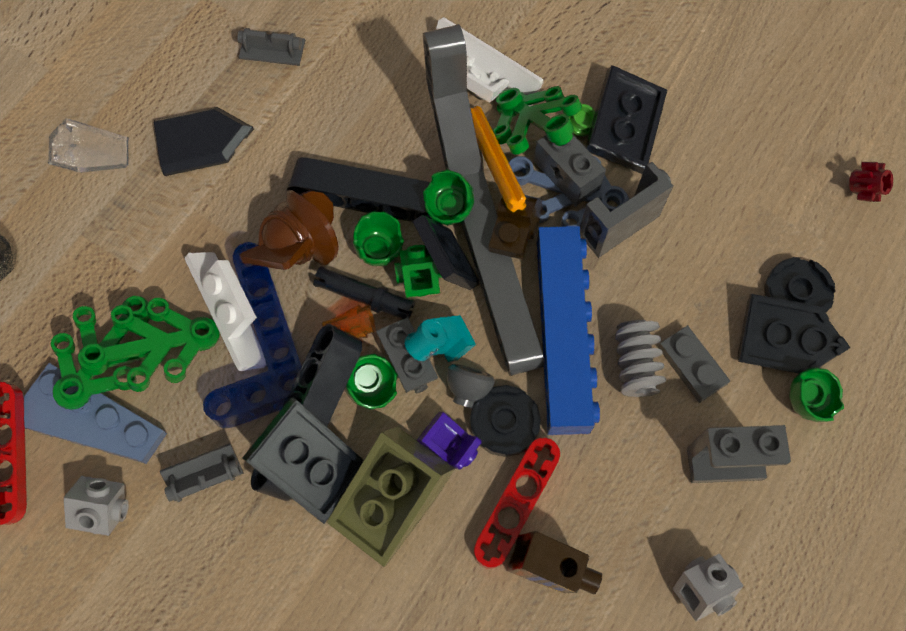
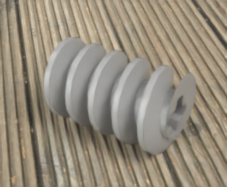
(638, 358)

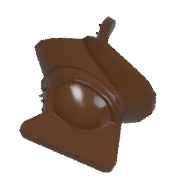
(296, 233)

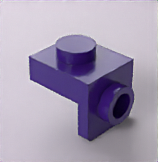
(450, 441)

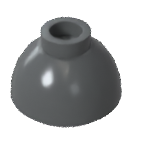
(468, 384)

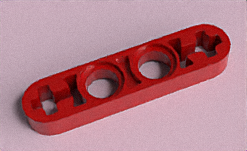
(14, 453)
(517, 502)

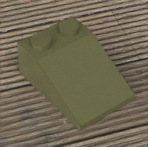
(390, 494)

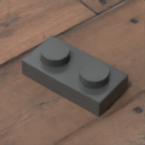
(693, 364)

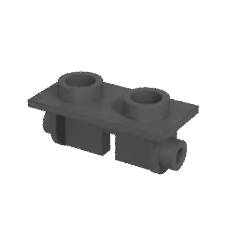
(271, 47)
(411, 372)
(201, 472)

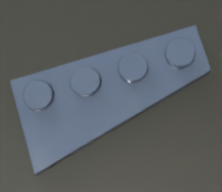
(97, 424)

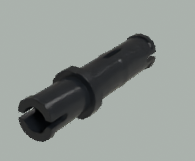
(377, 298)

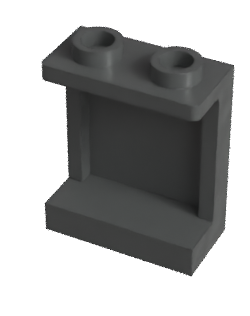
(608, 229)
(737, 453)

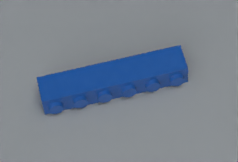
(565, 332)

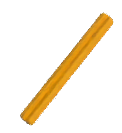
(497, 162)

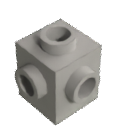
(95, 505)
(708, 587)

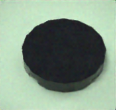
(801, 282)
(505, 421)

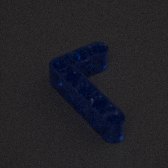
(270, 340)

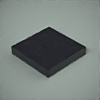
(446, 253)

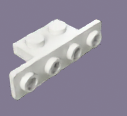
(491, 71)
(228, 308)

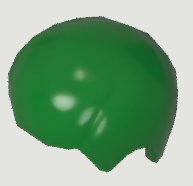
(448, 197)
(377, 239)
(372, 382)
(816, 395)

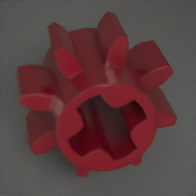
(871, 181)

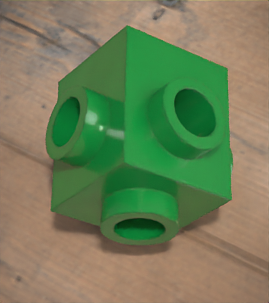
(417, 272)

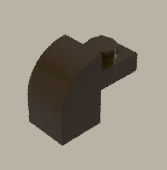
(515, 228)

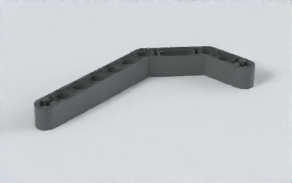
(447, 88)

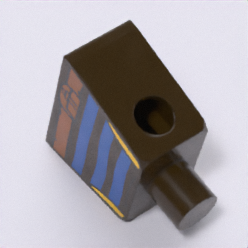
(539, 560)

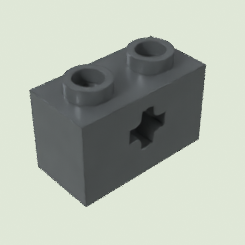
(570, 168)

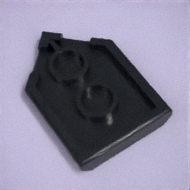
(198, 139)
(787, 335)

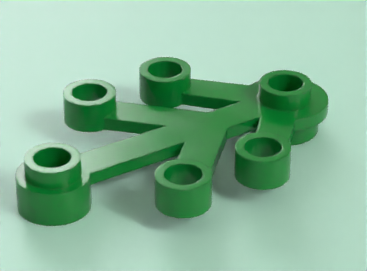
(557, 128)
(156, 343)
(86, 384)

